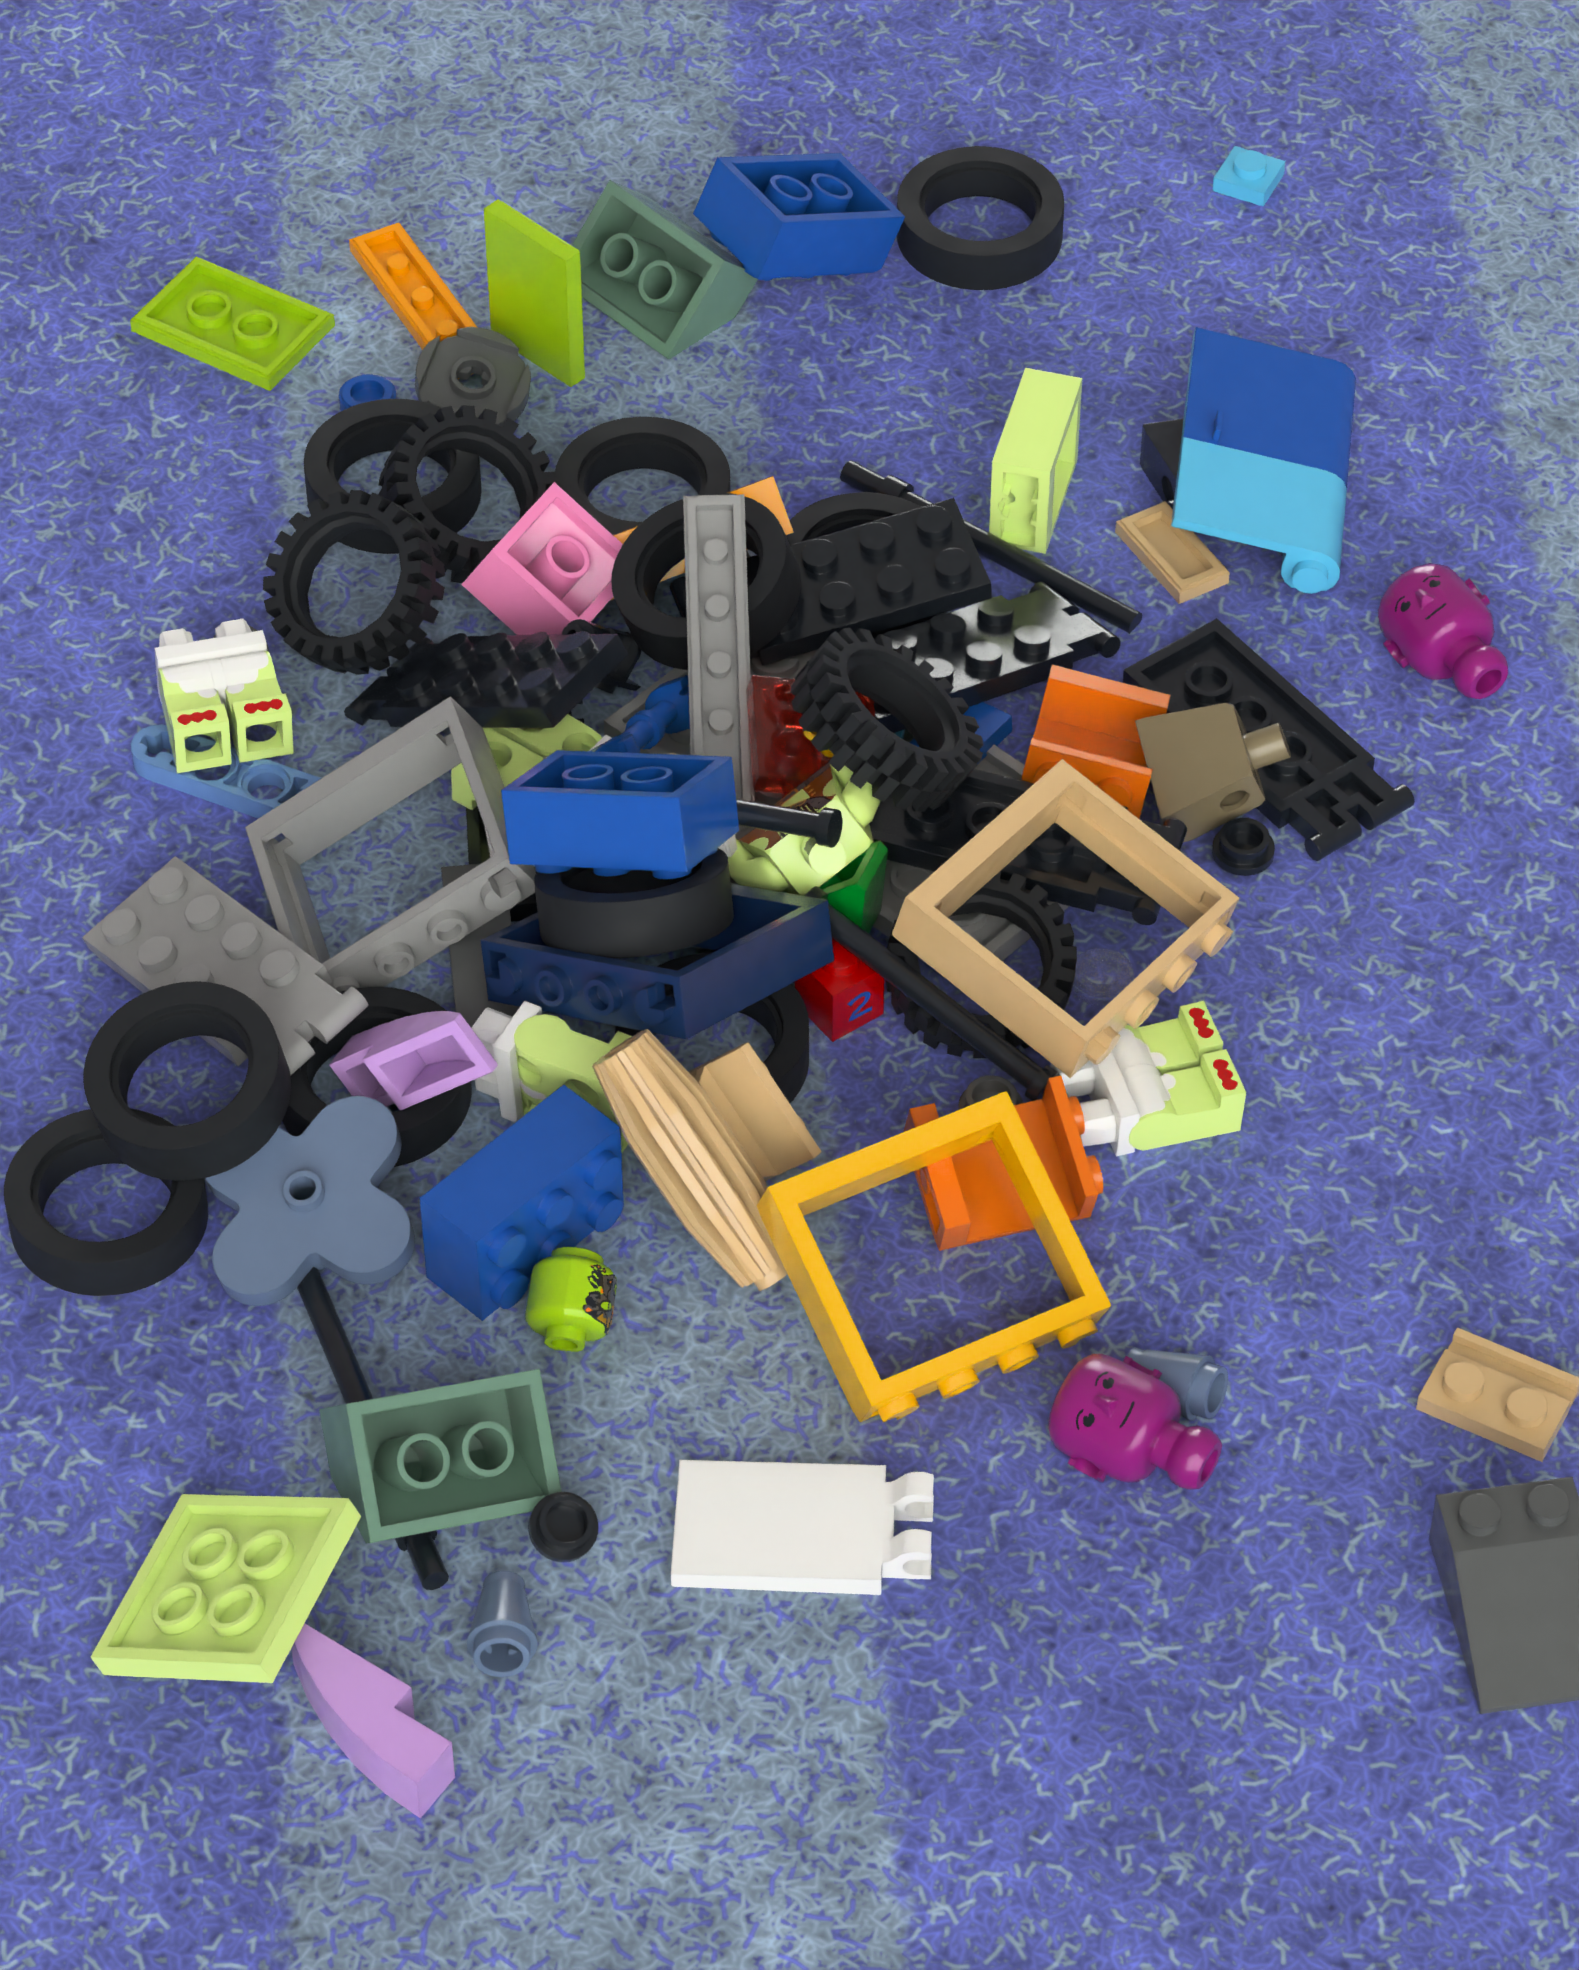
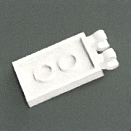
(798, 1526)

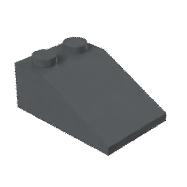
(1513, 1589)

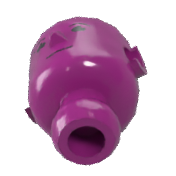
(1442, 629)
(1126, 1423)

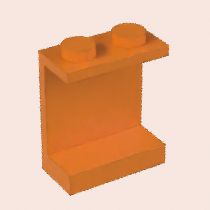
(1095, 731)
(971, 1192)

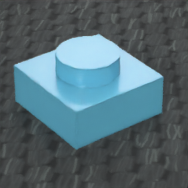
(1248, 175)

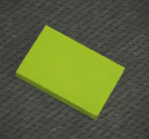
(535, 292)
(232, 323)

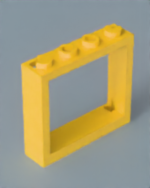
(953, 1372)

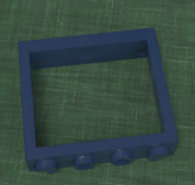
(764, 949)

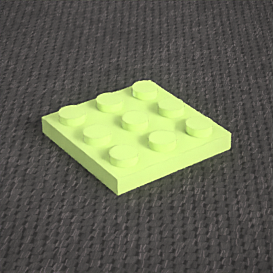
(226, 1587)

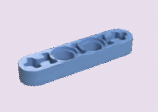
(229, 791)

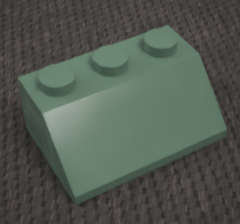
(657, 272)
(443, 1455)

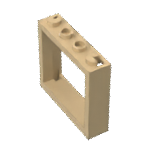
(1124, 844)

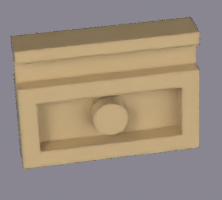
(1499, 1394)

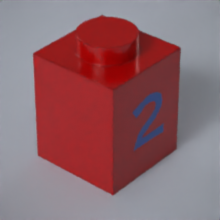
(842, 994)

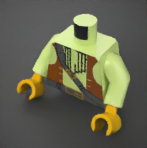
(797, 862)

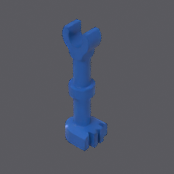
(664, 713)

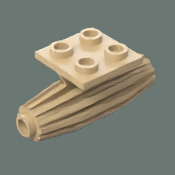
(709, 1144)

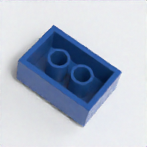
(798, 215)
(620, 812)
(520, 1199)

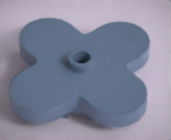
(314, 1206)

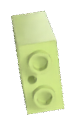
(1035, 459)

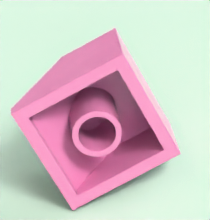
(548, 568)

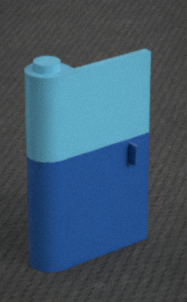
(1267, 453)

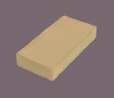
(1171, 553)

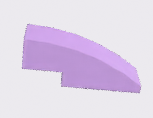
(412, 1059)
(373, 1721)

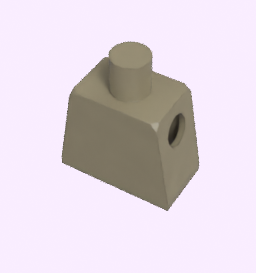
(1207, 764)

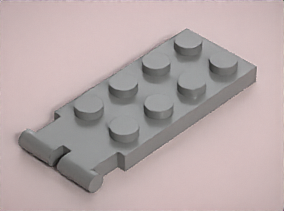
(193, 931)

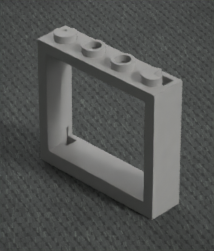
(359, 794)

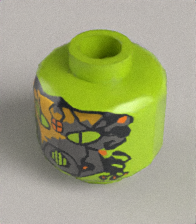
(571, 1298)

